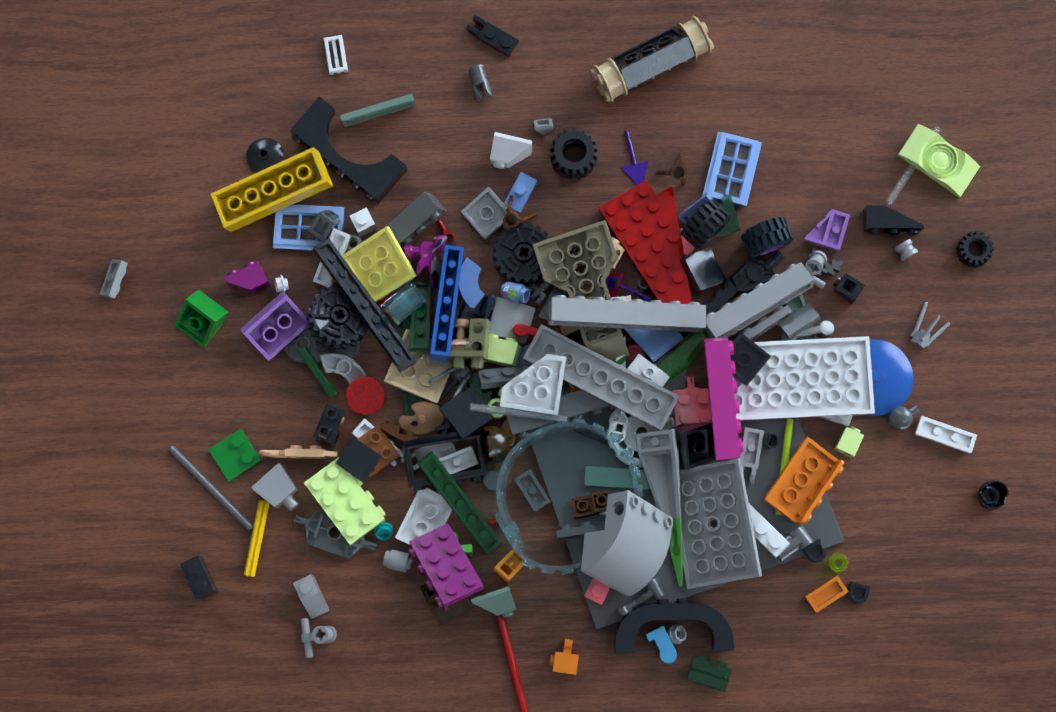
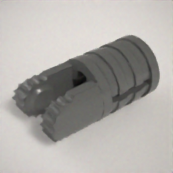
(479, 79)

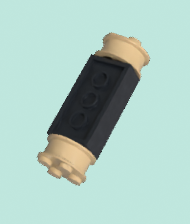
(652, 58)

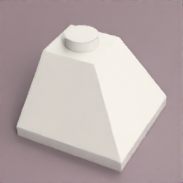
(509, 150)

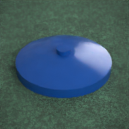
(890, 376)

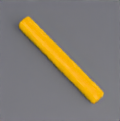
(256, 538)

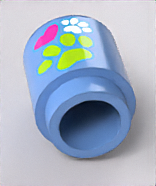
(515, 292)

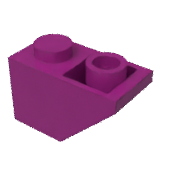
(250, 278)

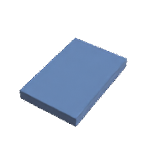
(654, 342)

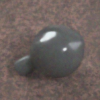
(901, 417)

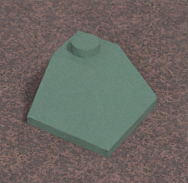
(497, 602)

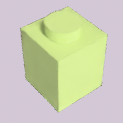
(849, 441)

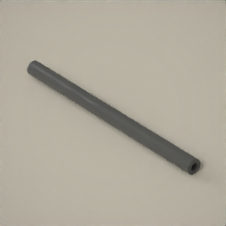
(211, 488)

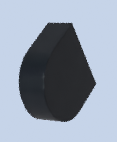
(815, 551)
(858, 592)

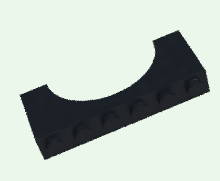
(372, 179)

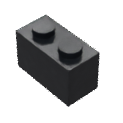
(199, 577)

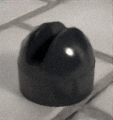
(774, 440)

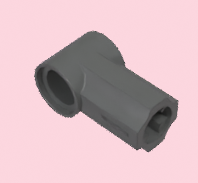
(798, 540)

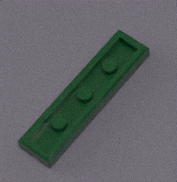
(421, 320)

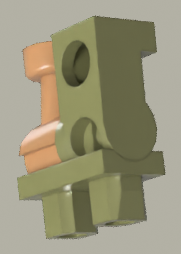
(472, 348)

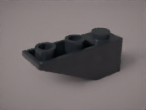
(884, 219)

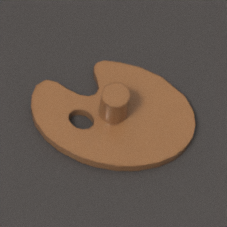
(427, 416)

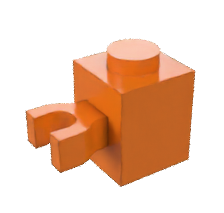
(565, 661)

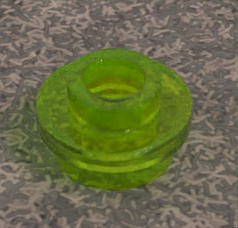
(844, 560)

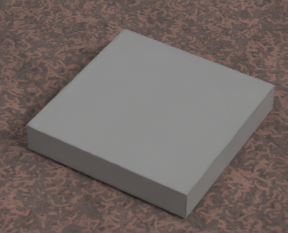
(485, 213)

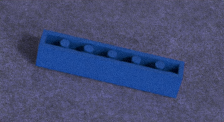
(446, 304)

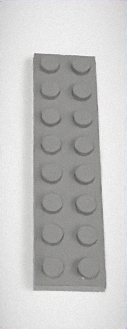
(605, 378)

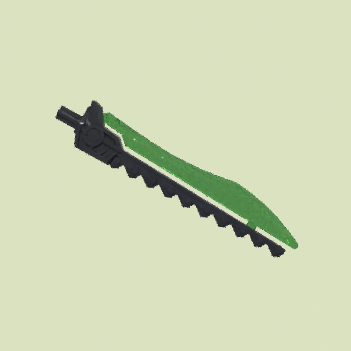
(741, 281)

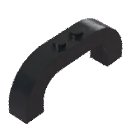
(626, 630)

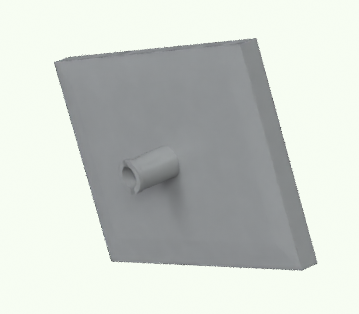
(709, 550)

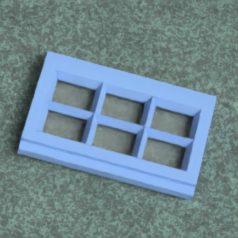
(732, 168)
(293, 225)

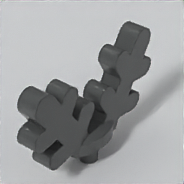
(829, 268)

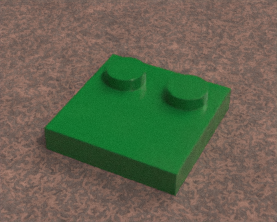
(235, 455)

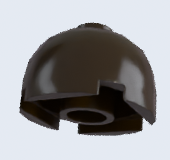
(495, 444)

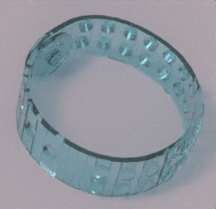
(503, 518)

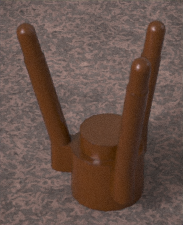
(677, 171)
(512, 217)

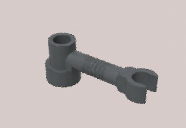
(653, 590)

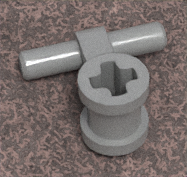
(815, 265)
(317, 636)

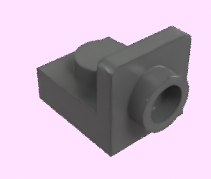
(324, 224)

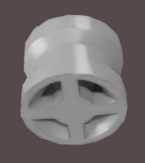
(906, 250)

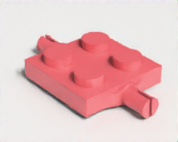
(692, 404)

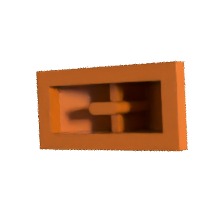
(509, 566)

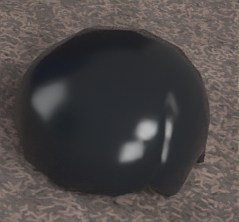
(992, 494)

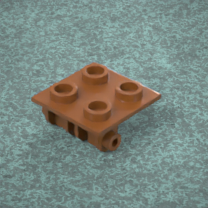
(380, 444)

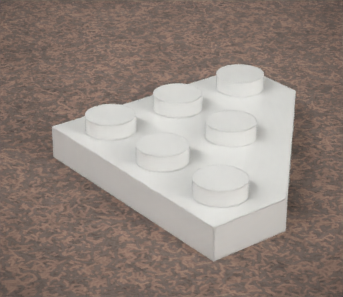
(536, 387)

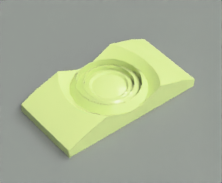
(939, 160)

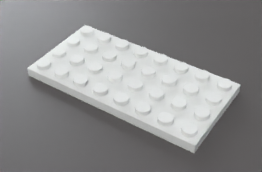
(810, 380)

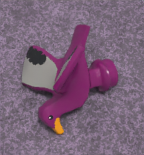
(426, 255)

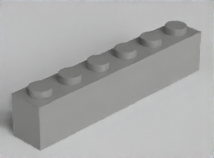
(759, 302)

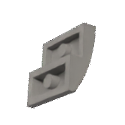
(508, 314)

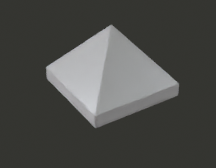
(543, 126)

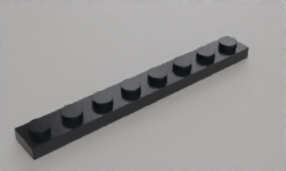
(364, 305)

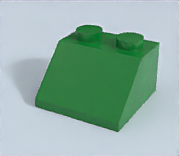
(200, 318)

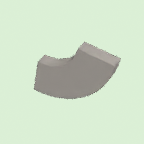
(342, 365)

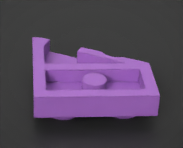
(829, 231)

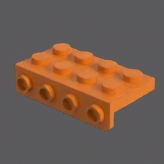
(804, 482)

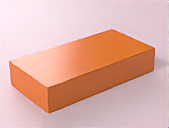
(826, 594)

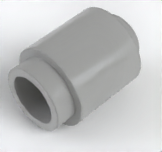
(397, 561)

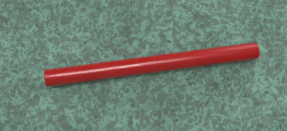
(512, 664)

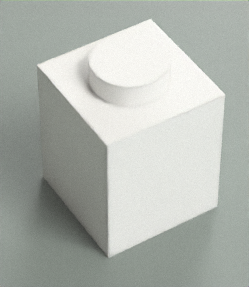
(363, 222)

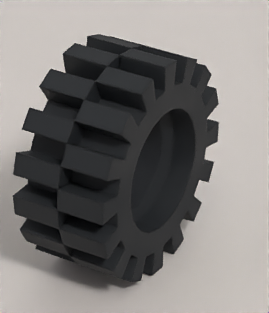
(984, 242)

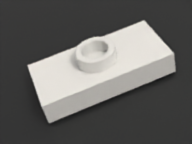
(648, 370)

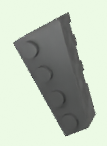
(416, 218)

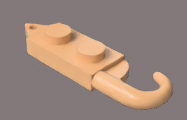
(296, 451)

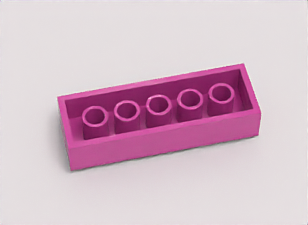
(722, 399)

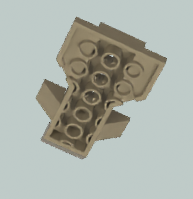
(560, 268)

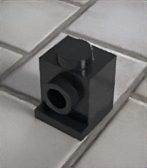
(854, 285)

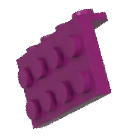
(444, 566)

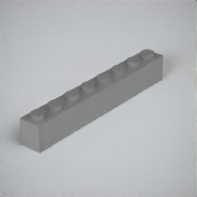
(627, 314)

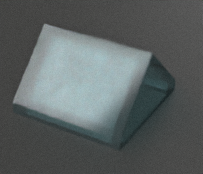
(403, 303)

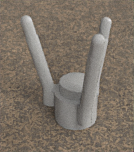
(921, 338)

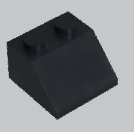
(694, 444)

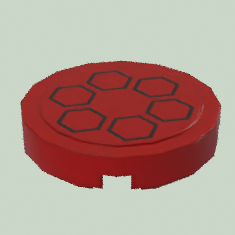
(365, 395)

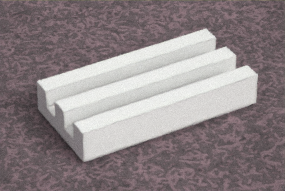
(338, 69)

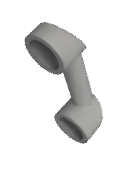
(825, 329)

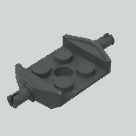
(318, 535)

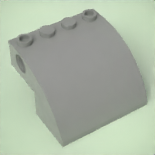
(630, 546)

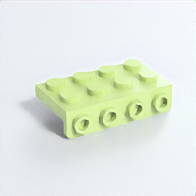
(345, 501)

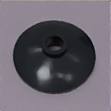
(274, 154)

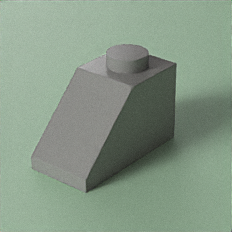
(311, 596)

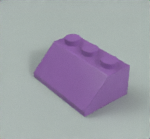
(275, 326)

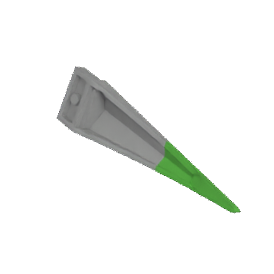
(661, 465)

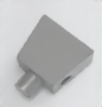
(277, 488)

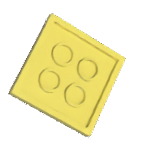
(380, 264)

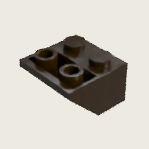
(453, 610)

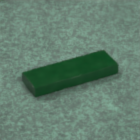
(318, 372)

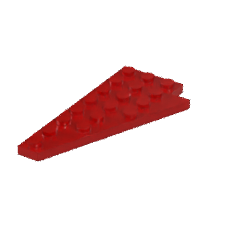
(651, 238)

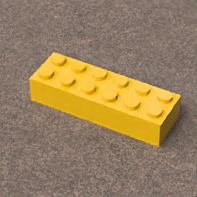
(271, 189)

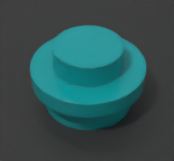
(383, 531)

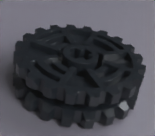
(509, 250)
(327, 328)

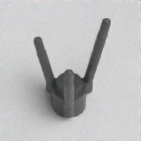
(458, 376)

